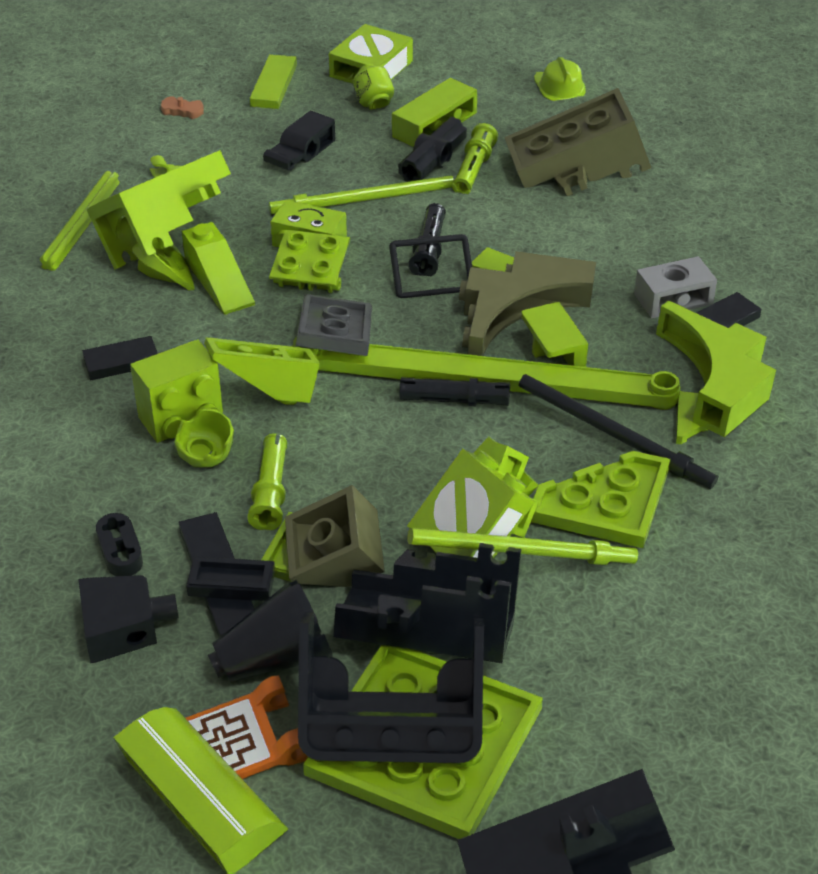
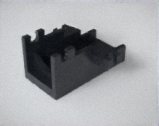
(433, 603)
(583, 834)

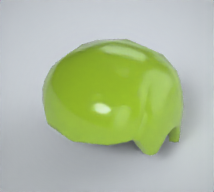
(204, 433)

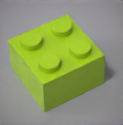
(175, 387)

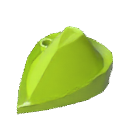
(165, 265)

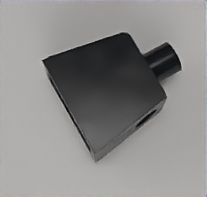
(121, 614)

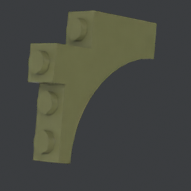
(534, 280)

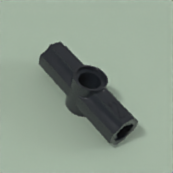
(432, 150)

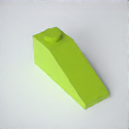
(216, 267)
(277, 370)

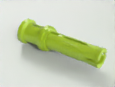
(465, 178)
(268, 492)

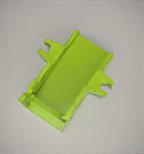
(155, 207)

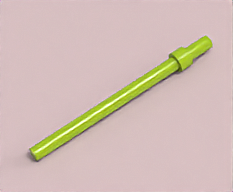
(367, 193)
(594, 552)

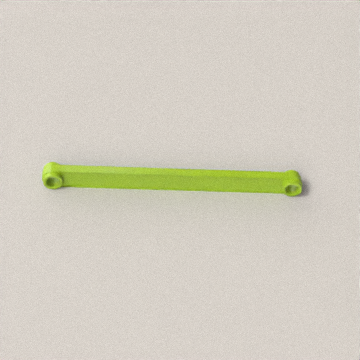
(653, 390)

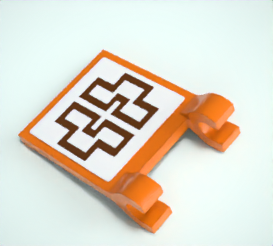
(244, 734)

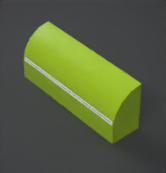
(199, 787)

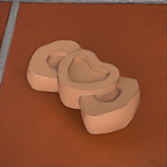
(182, 107)

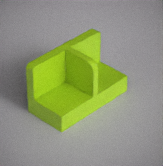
(555, 334)

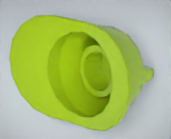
(560, 80)

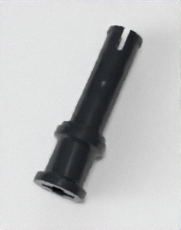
(435, 249)

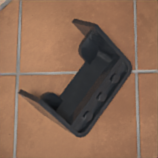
(389, 725)

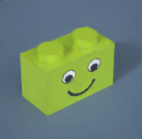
(306, 218)

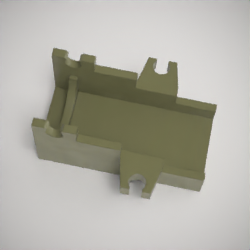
(579, 144)

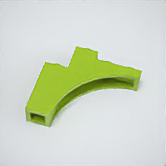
(727, 362)

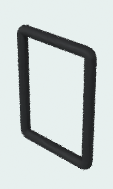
(420, 241)

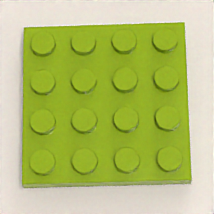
(435, 794)

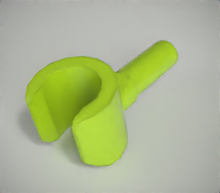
(159, 161)

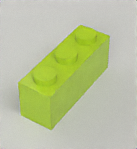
(432, 109)

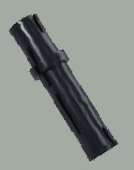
(462, 391)

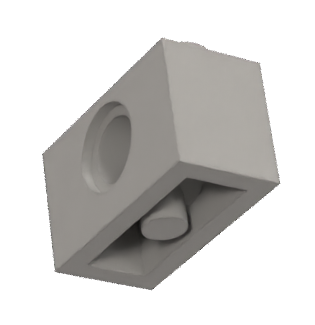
(681, 282)

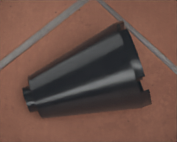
(267, 637)

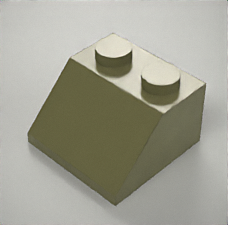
(334, 540)

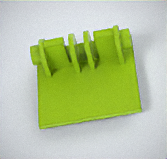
(310, 260)

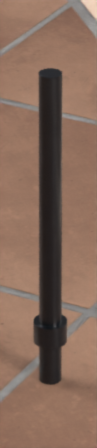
(680, 463)

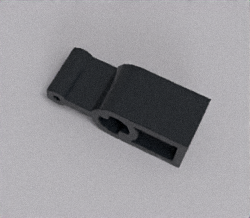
(302, 140)

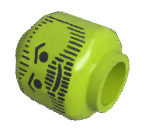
(373, 86)

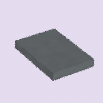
(335, 325)

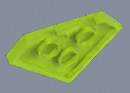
(606, 501)

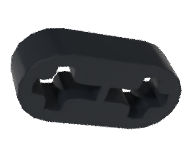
(111, 546)

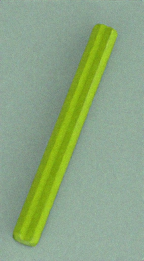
(78, 222)

